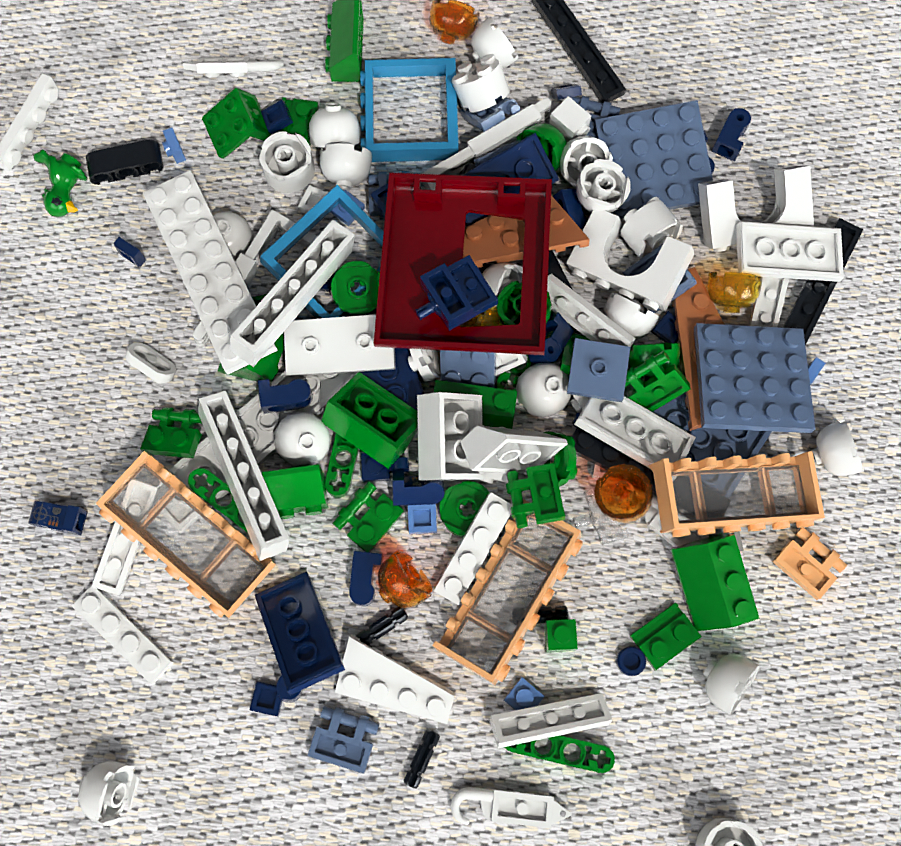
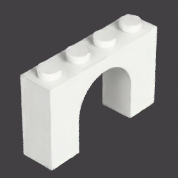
(791, 207)
(652, 287)

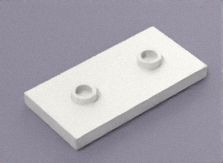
(790, 251)
(334, 346)
(634, 430)

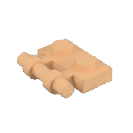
(804, 568)

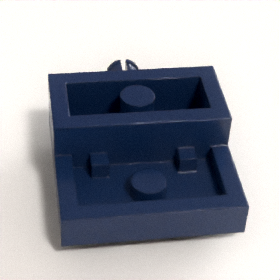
(456, 293)

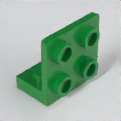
(235, 121)

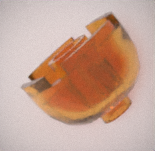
(452, 20)
(624, 493)
(402, 582)

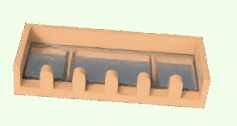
(737, 493)
(184, 534)
(509, 596)

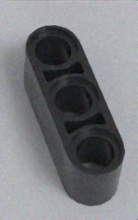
(123, 161)

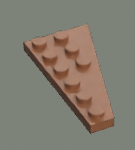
(503, 238)
(693, 308)

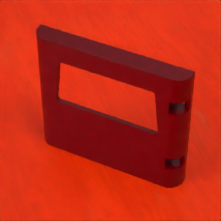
(429, 230)

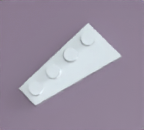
(391, 684)

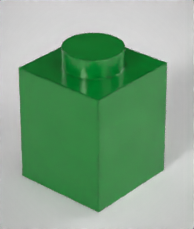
(560, 635)

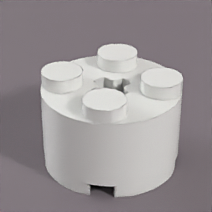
(480, 83)
(287, 162)
(649, 227)
(727, 833)

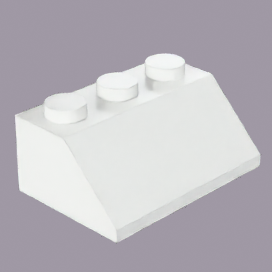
(441, 426)
(508, 449)

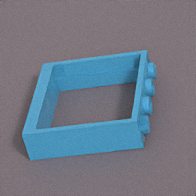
(409, 68)
(304, 225)

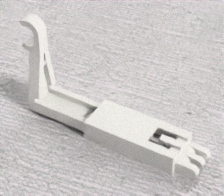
(492, 139)
(248, 263)

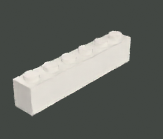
(291, 293)
(243, 475)

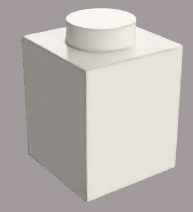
(571, 119)

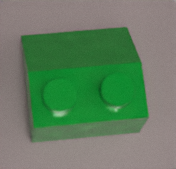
(297, 490)

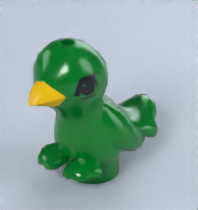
(63, 176)

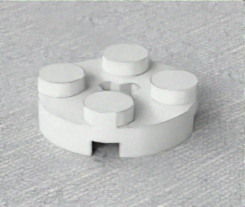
(426, 362)

